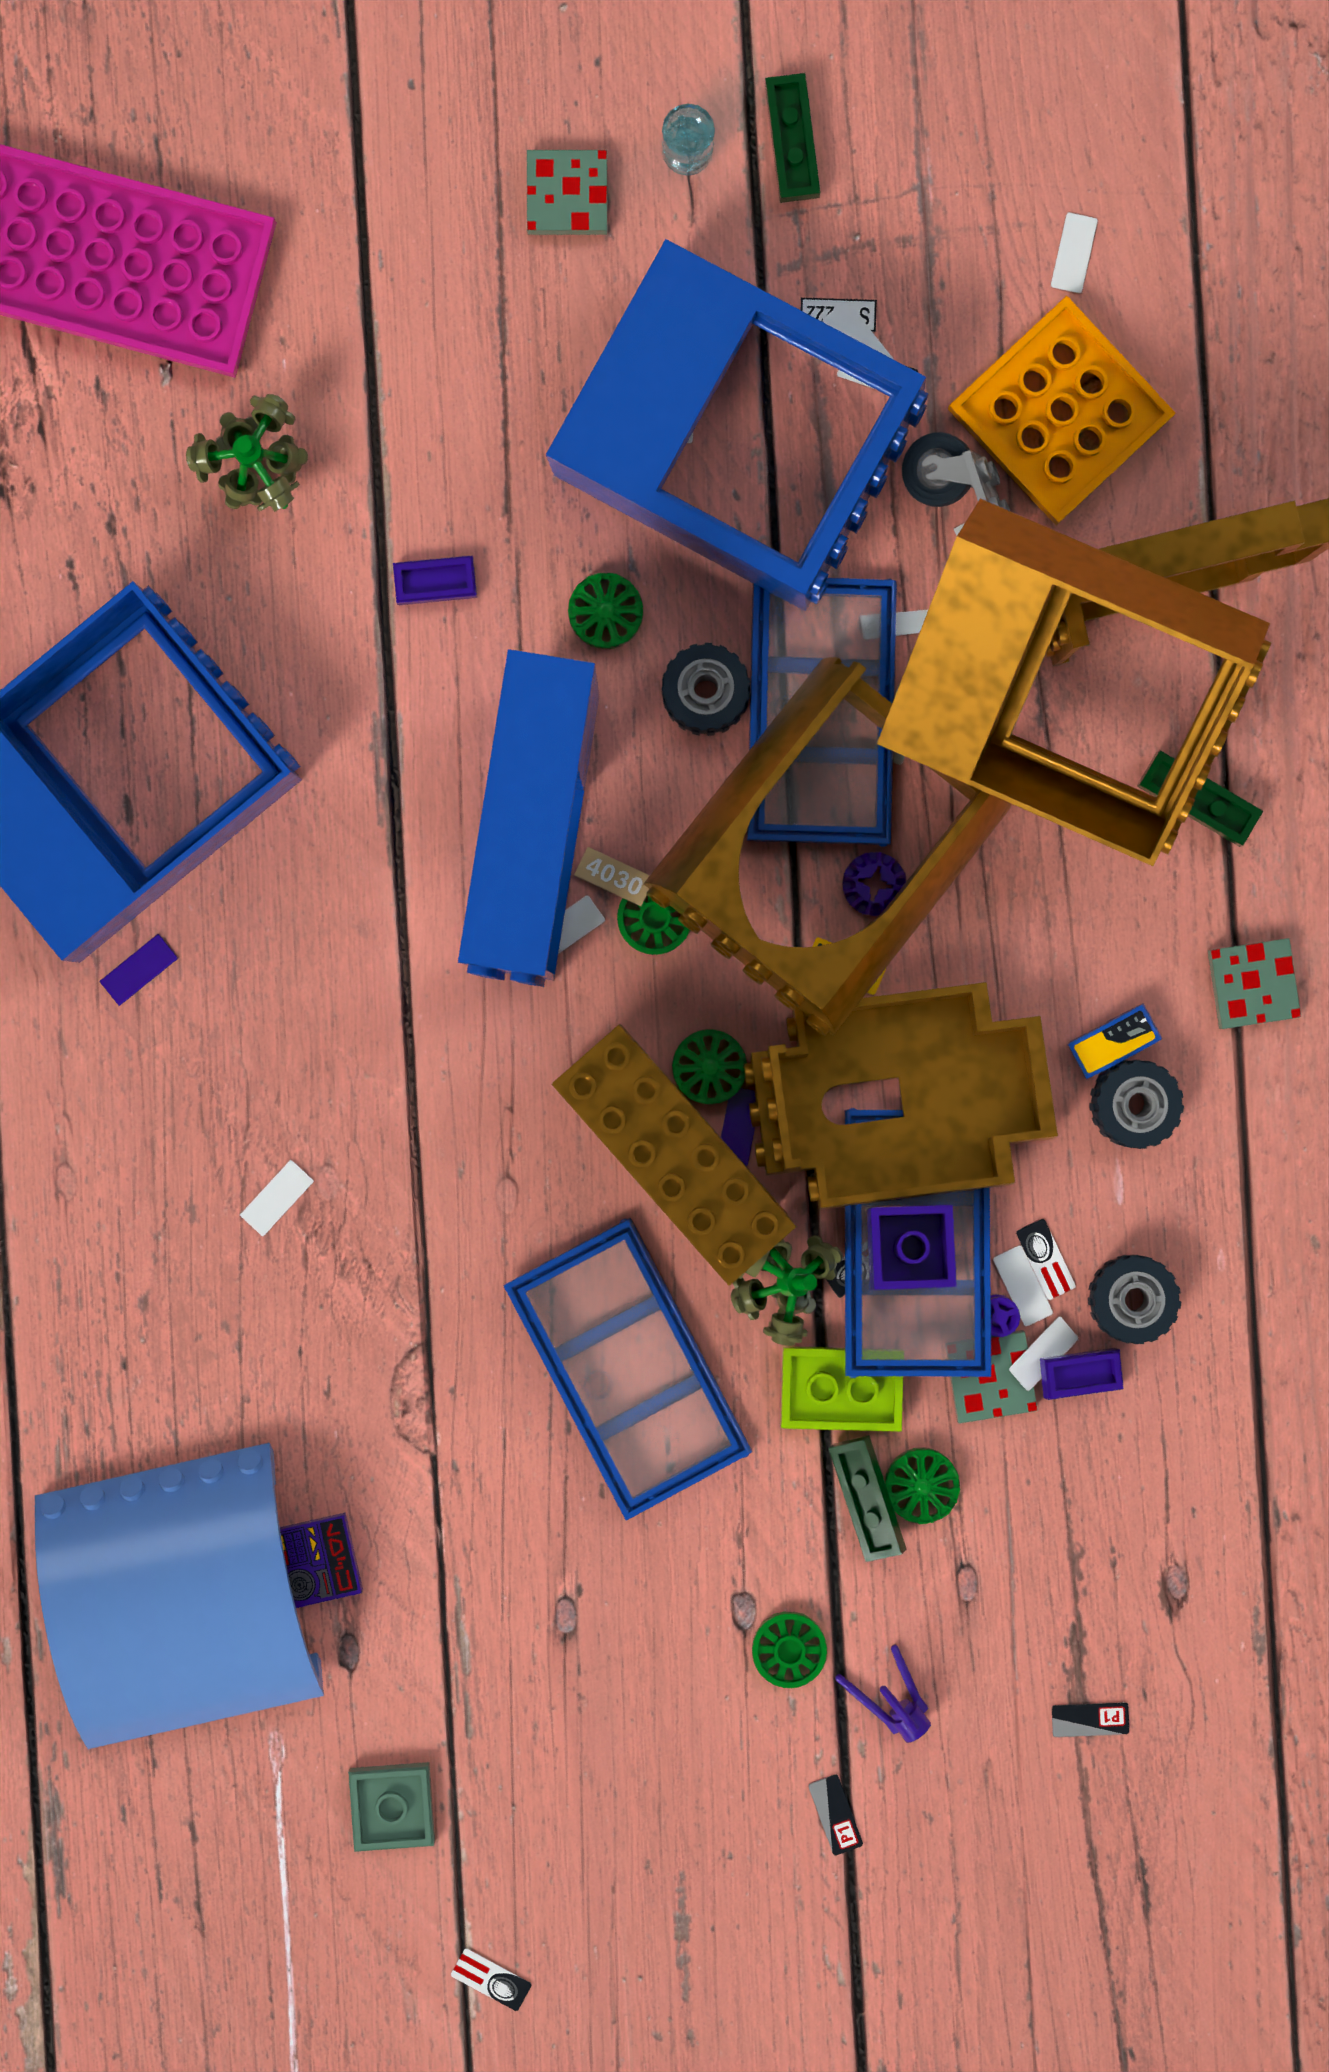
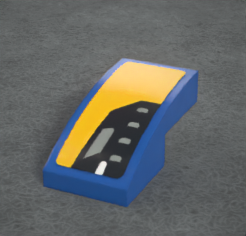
(1115, 1041)

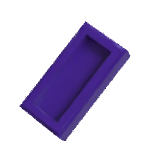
(435, 580)
(1081, 1373)

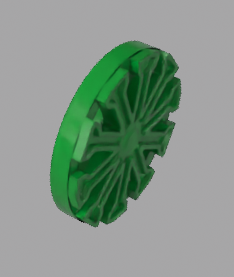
(605, 610)
(653, 920)
(709, 1066)
(922, 1485)
(789, 1649)

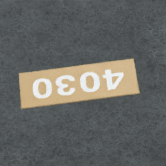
(613, 876)

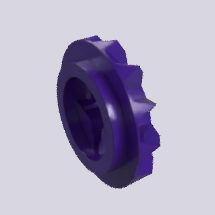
(864, 867)

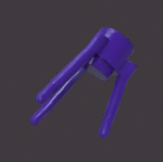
(907, 1716)

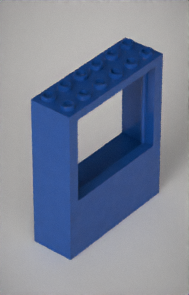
(659, 383)
(530, 818)
(56, 847)

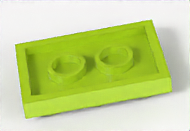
(823, 1398)

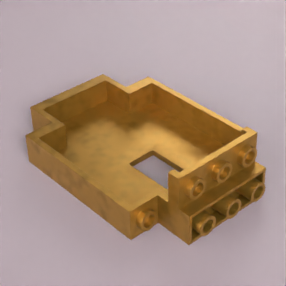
(1208, 558)
(962, 1088)

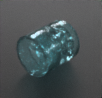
(688, 139)

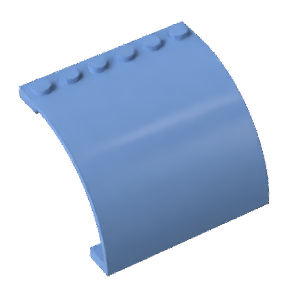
(171, 1598)

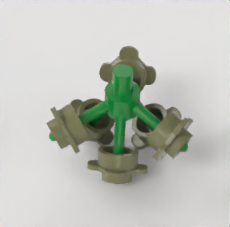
(241, 440)
(790, 1290)

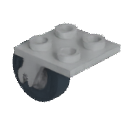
(943, 469)

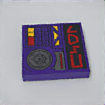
(320, 1560)

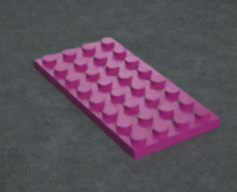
(128, 261)

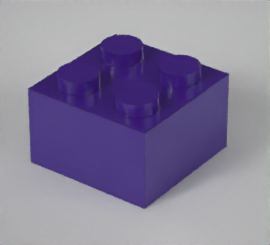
(911, 1247)

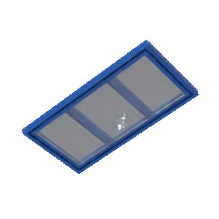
(842, 777)
(922, 1327)
(628, 1368)

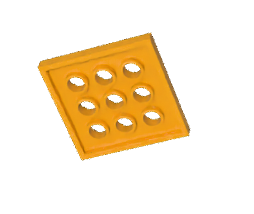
(1034, 353)

